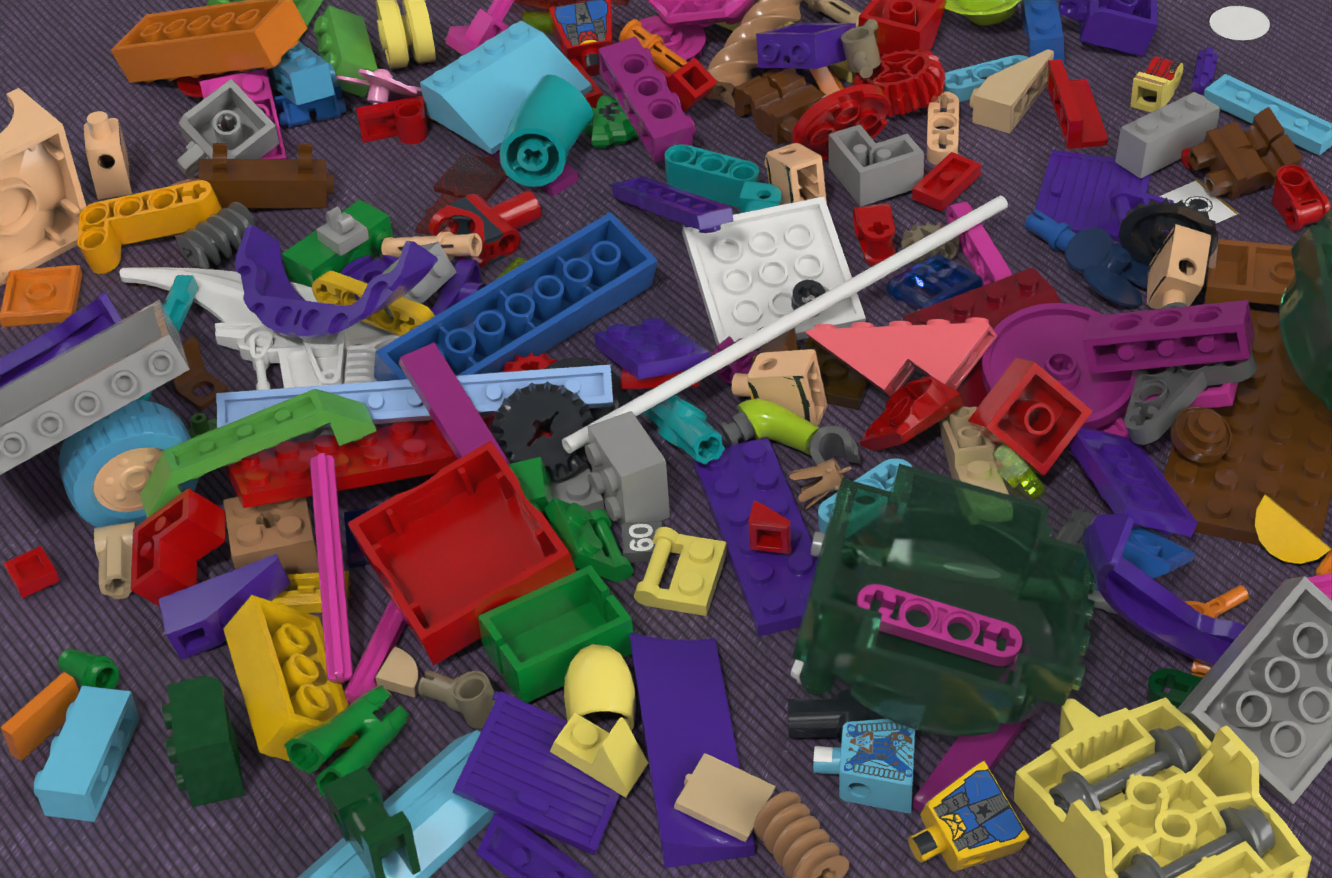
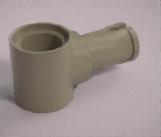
(466, 694)

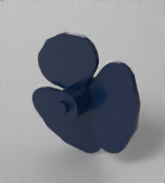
(1107, 266)

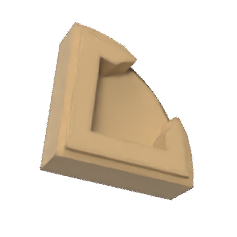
(399, 673)

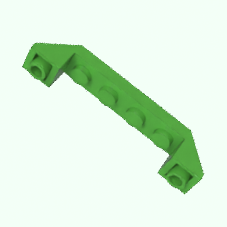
(251, 434)

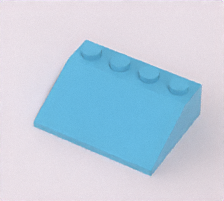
(488, 84)

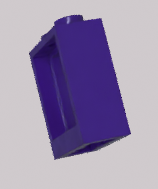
(803, 44)

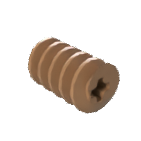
(798, 840)

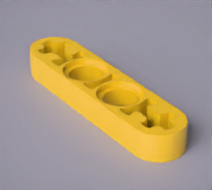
(340, 290)

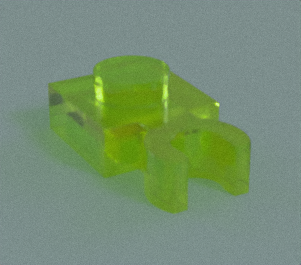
(1016, 472)

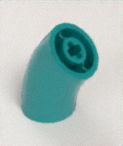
(544, 132)

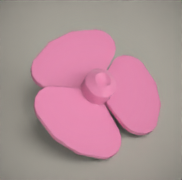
(382, 86)

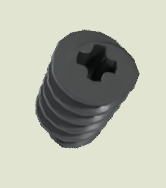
(215, 236)

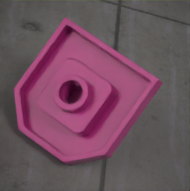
(483, 27)

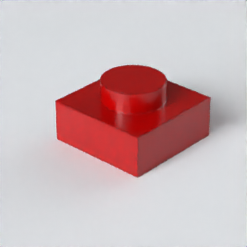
(31, 572)

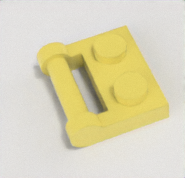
(694, 575)

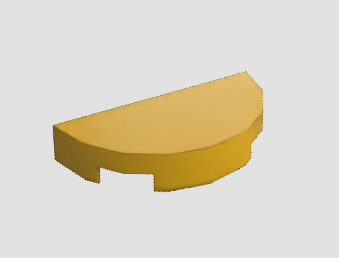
(1285, 535)

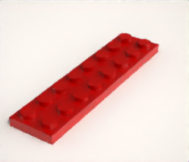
(377, 458)

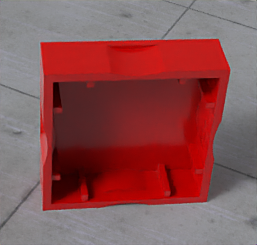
(460, 549)

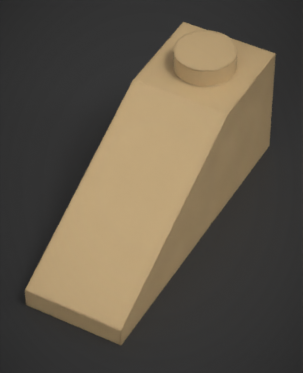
(1010, 93)

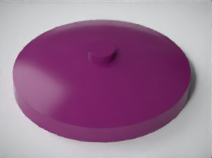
(1054, 340)

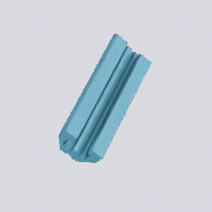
(437, 818)

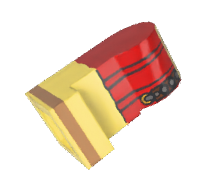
(1158, 80)

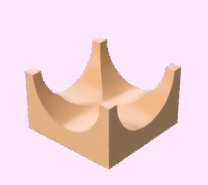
(37, 188)

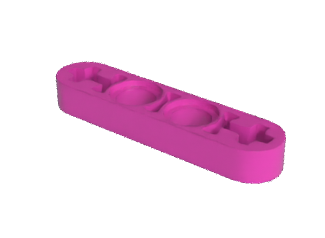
(979, 247)
(940, 617)

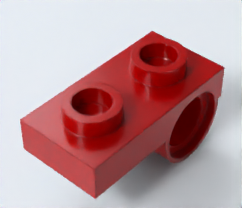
(394, 118)

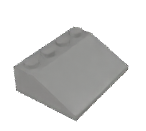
(1276, 688)

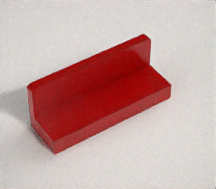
(1074, 108)

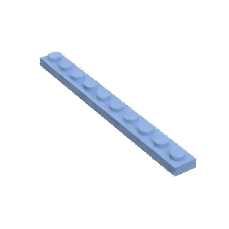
(399, 402)

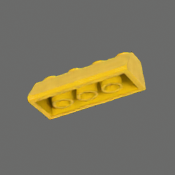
(282, 673)

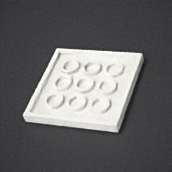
(759, 258)

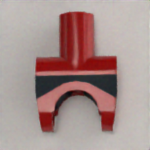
(493, 224)

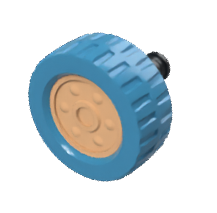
(113, 459)

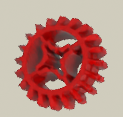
(908, 80)

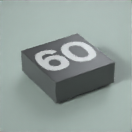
(638, 540)

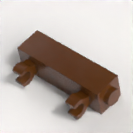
(268, 181)

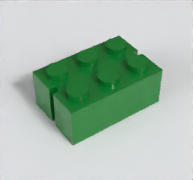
(545, 629)

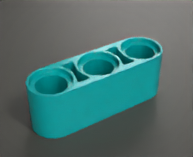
(708, 173)

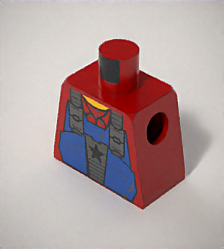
(582, 30)

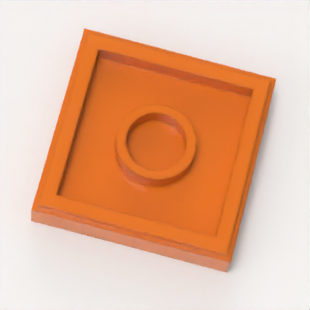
(40, 295)

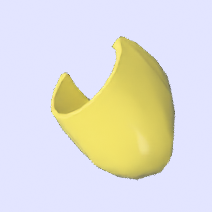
(599, 682)

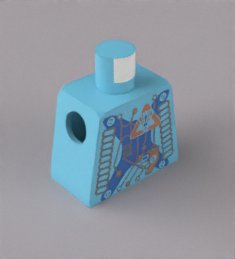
(872, 764)

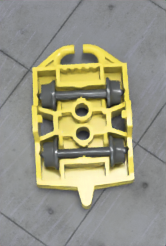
(1185, 805)

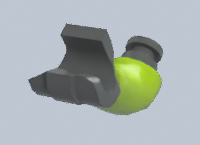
(768, 419)

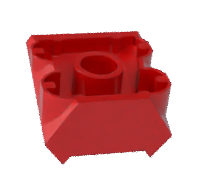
(911, 412)

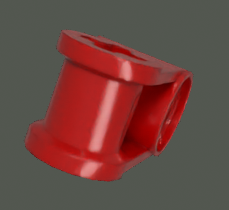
(1298, 197)
(875, 232)

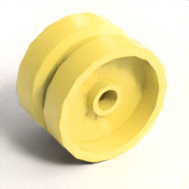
(400, 31)

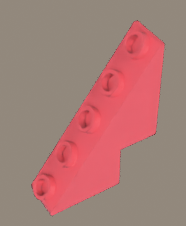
(893, 352)

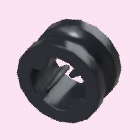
(805, 289)

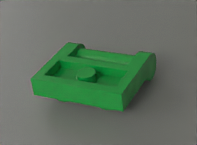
(589, 539)

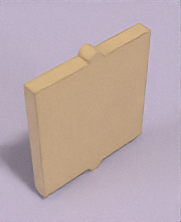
(724, 797)

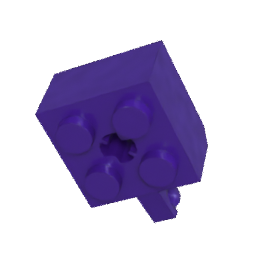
(1114, 23)

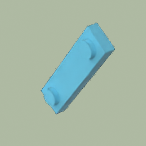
(1247, 101)

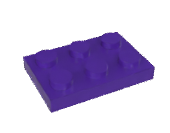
(649, 348)

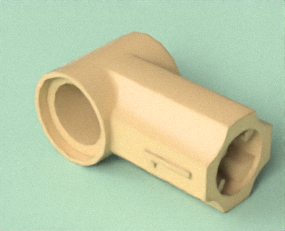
(114, 555)

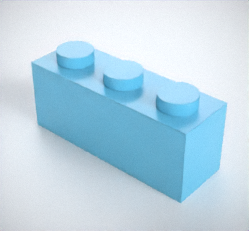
(86, 753)

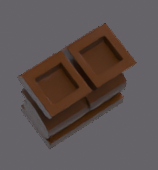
(776, 101)
(1244, 159)

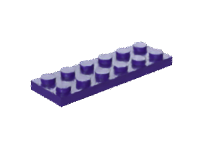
(770, 582)

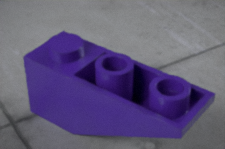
(200, 612)

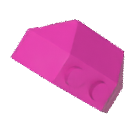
(702, 11)

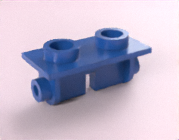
(325, 108)

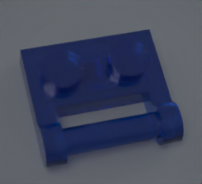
(935, 275)

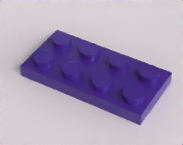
(1131, 482)

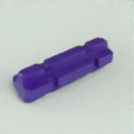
(1204, 70)

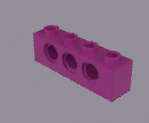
(645, 97)
(1169, 337)

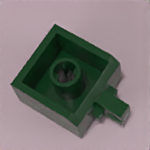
(202, 741)

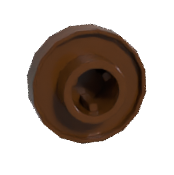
(1201, 434)

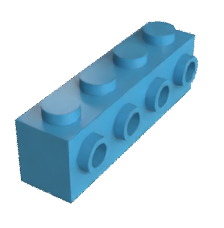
(302, 75)

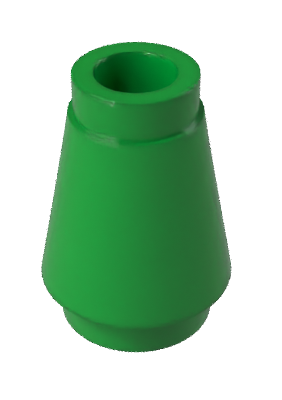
(89, 669)

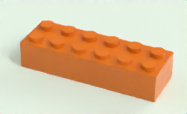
(209, 40)

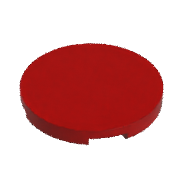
(843, 109)

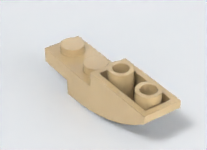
(969, 451)

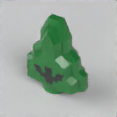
(609, 125)

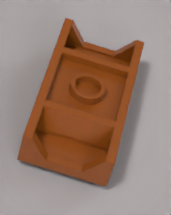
(1248, 272)

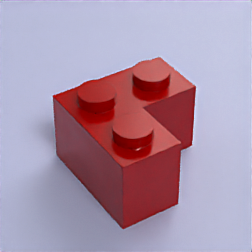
(172, 543)

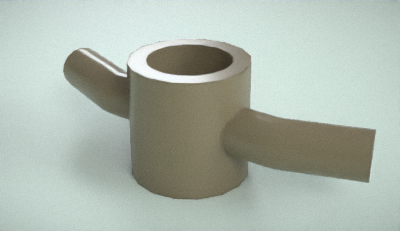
(862, 48)

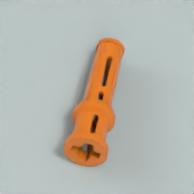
(660, 53)

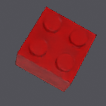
(1030, 415)

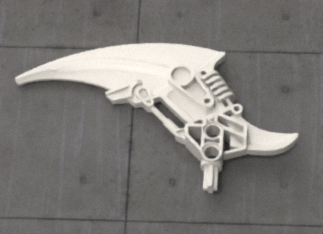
(303, 362)

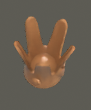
(828, 480)

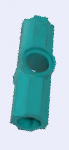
(687, 429)

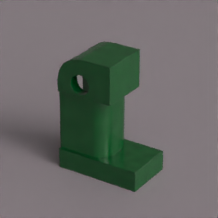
(365, 823)

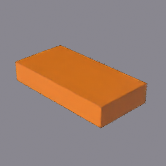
(40, 717)

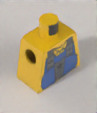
(969, 823)

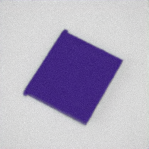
(1079, 189)
(526, 782)

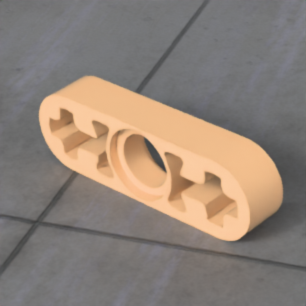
(942, 119)

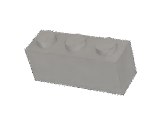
(1165, 133)

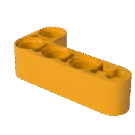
(139, 218)

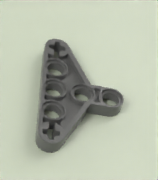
(1177, 391)

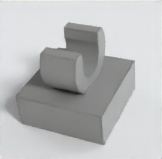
(341, 232)

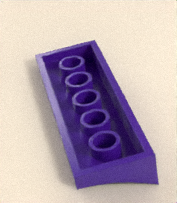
(682, 719)

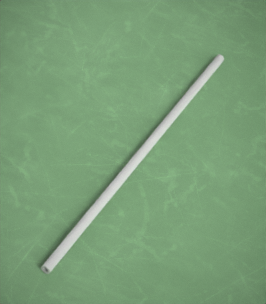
(794, 318)

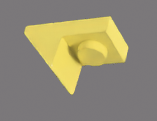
(605, 756)

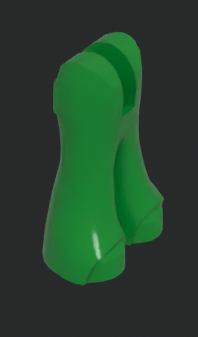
(314, 746)

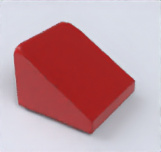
(769, 530)

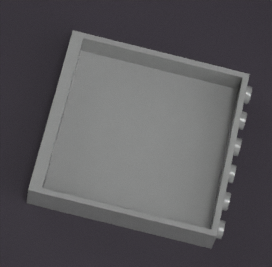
(88, 383)

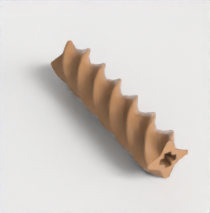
(739, 56)

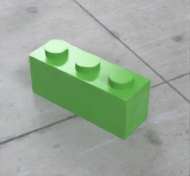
(346, 46)

